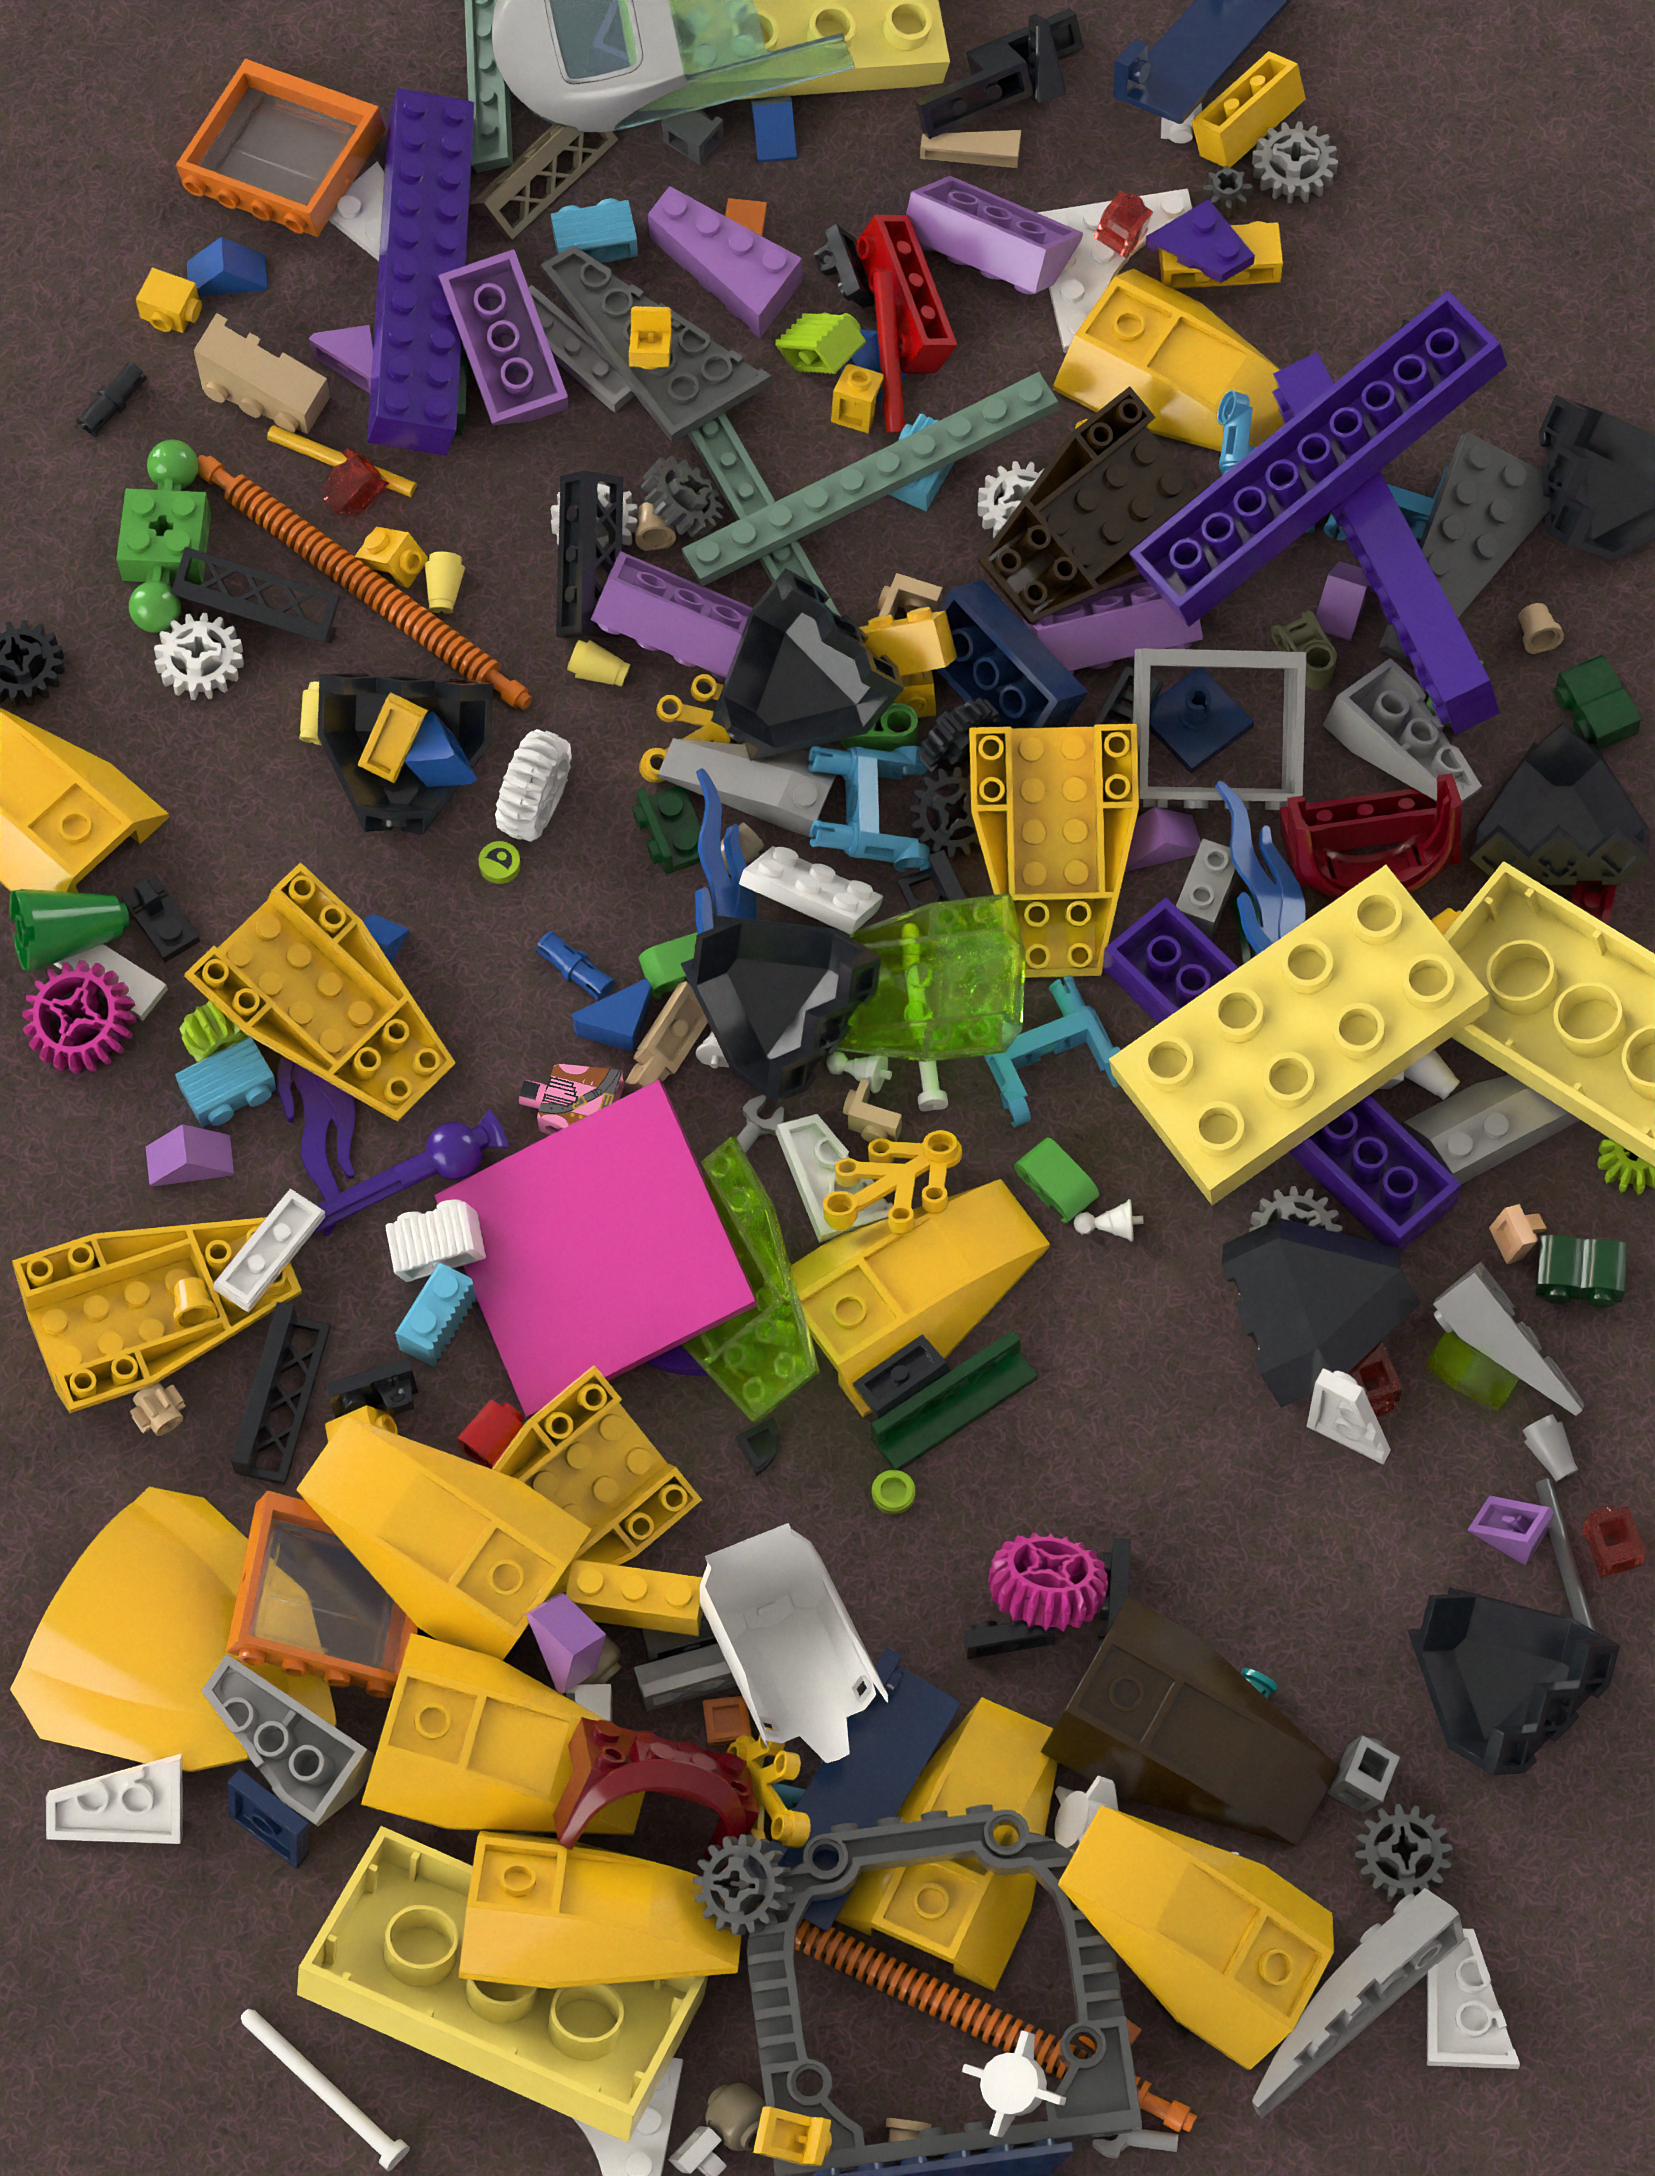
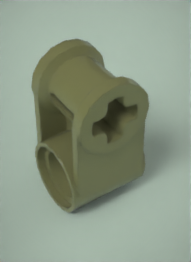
(1307, 636)

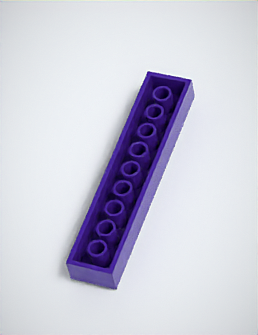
(419, 240)
(1319, 458)
(1401, 577)
(1357, 1157)

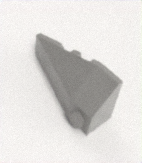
(1394, 730)
(769, 788)
(1483, 1318)
(297, 1751)

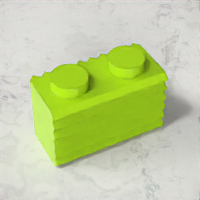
(821, 342)

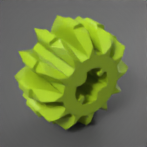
(209, 1032)
(1619, 1166)

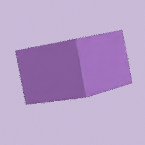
(346, 352)
(1343, 601)
(1161, 838)
(189, 1156)
(1512, 1526)
(566, 1640)

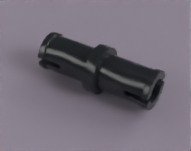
(111, 399)

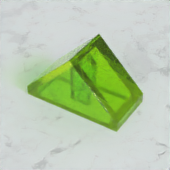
(1471, 1371)

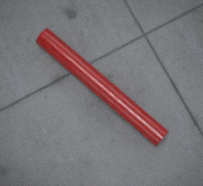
(889, 351)

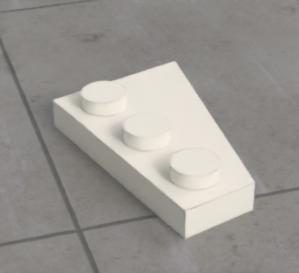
(360, 210)
(812, 1156)
(1345, 1415)
(122, 1806)
(1463, 2013)

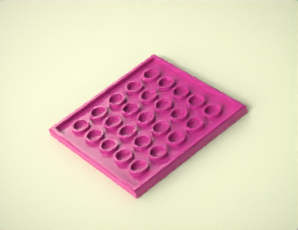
(600, 1248)

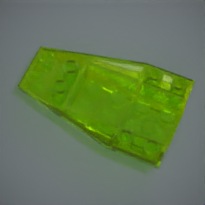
(944, 982)
(768, 1349)

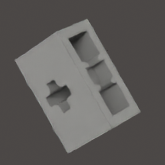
(1208, 887)

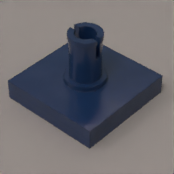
(1197, 720)
(268, 1819)

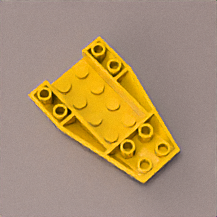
(1173, 359)
(62, 809)
(1057, 834)
(324, 996)
(885, 1288)
(109, 1305)
(600, 1470)
(443, 1534)
(479, 1747)
(956, 1904)
(584, 1917)
(1203, 1930)

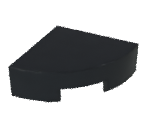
(759, 1445)

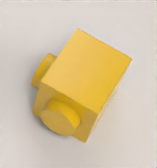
(168, 301)

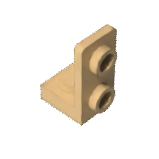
(910, 595)

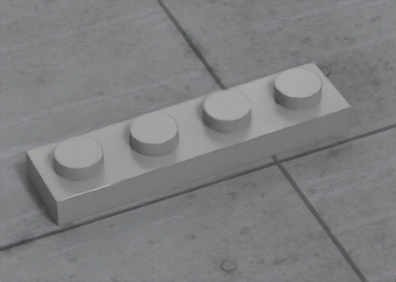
(580, 355)

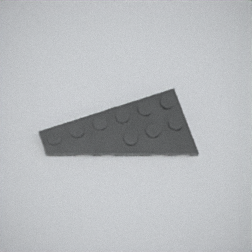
(701, 374)
(1477, 522)

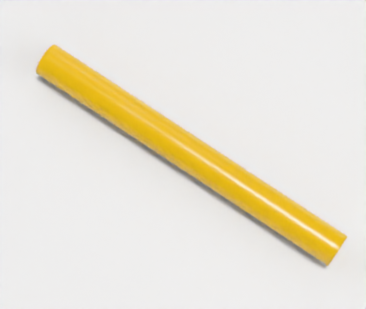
(333, 457)

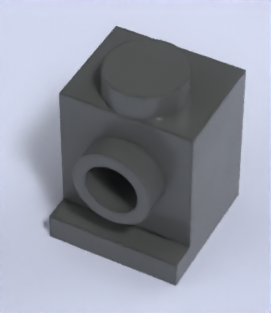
(693, 134)
(1364, 1789)

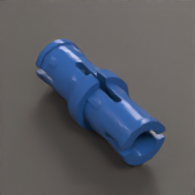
(574, 965)

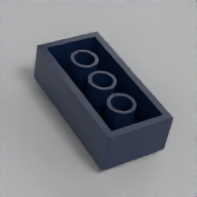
(1006, 662)

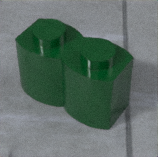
(1597, 703)
(1581, 1270)

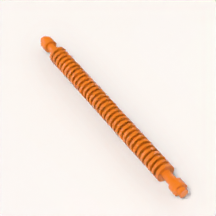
(362, 581)
(1175, 2114)

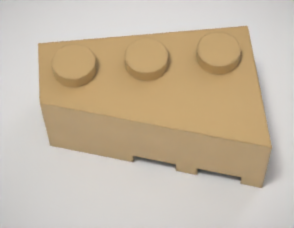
(257, 380)

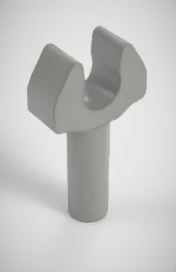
(757, 1126)
(1144, 2139)

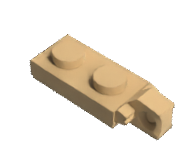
(668, 1038)

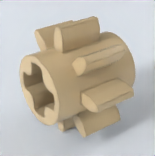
(158, 1409)

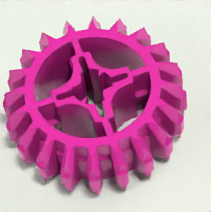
(87, 985)
(1048, 1581)

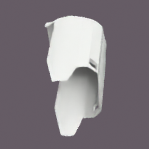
(788, 1640)

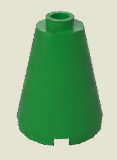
(62, 924)

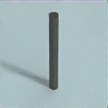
(1565, 1555)

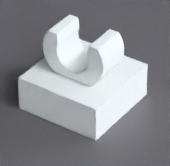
(697, 2153)

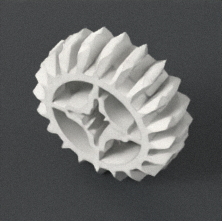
(533, 785)

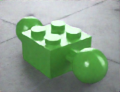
(157, 530)

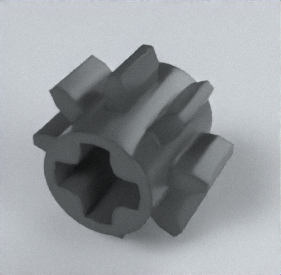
(1227, 191)

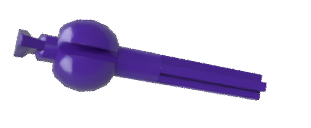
(450, 1151)

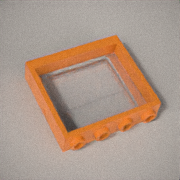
(280, 148)
(314, 1604)

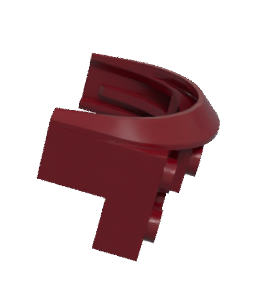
(1407, 816)
(621, 1762)

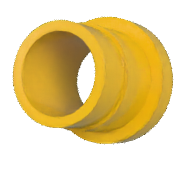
(192, 1303)

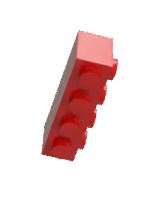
(922, 324)

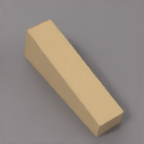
(982, 148)

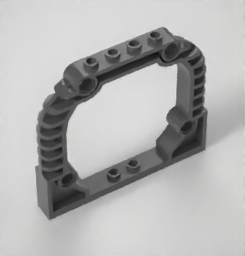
(1097, 2089)

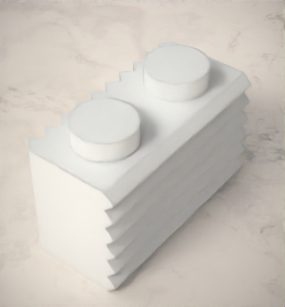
(439, 1236)

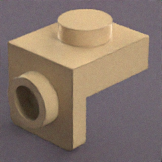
(869, 1119)

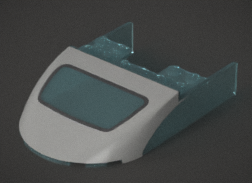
(644, 59)

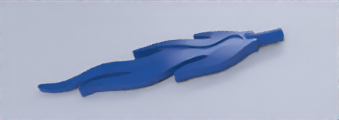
(728, 896)
(1278, 903)

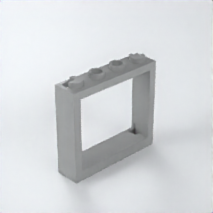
(1293, 722)

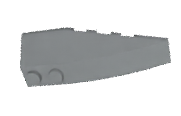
(1486, 1125)
(1361, 1989)

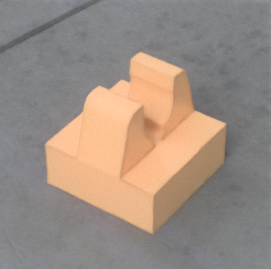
(1516, 1232)

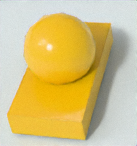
(392, 737)

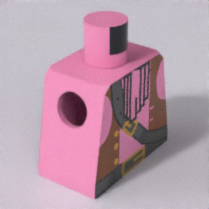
(571, 1095)

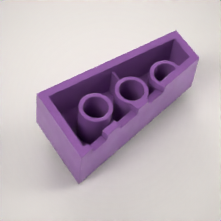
(726, 258)

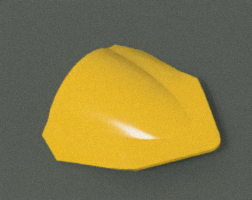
(142, 1635)

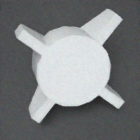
(1079, 1809)
(1013, 2084)

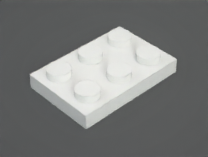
(811, 889)

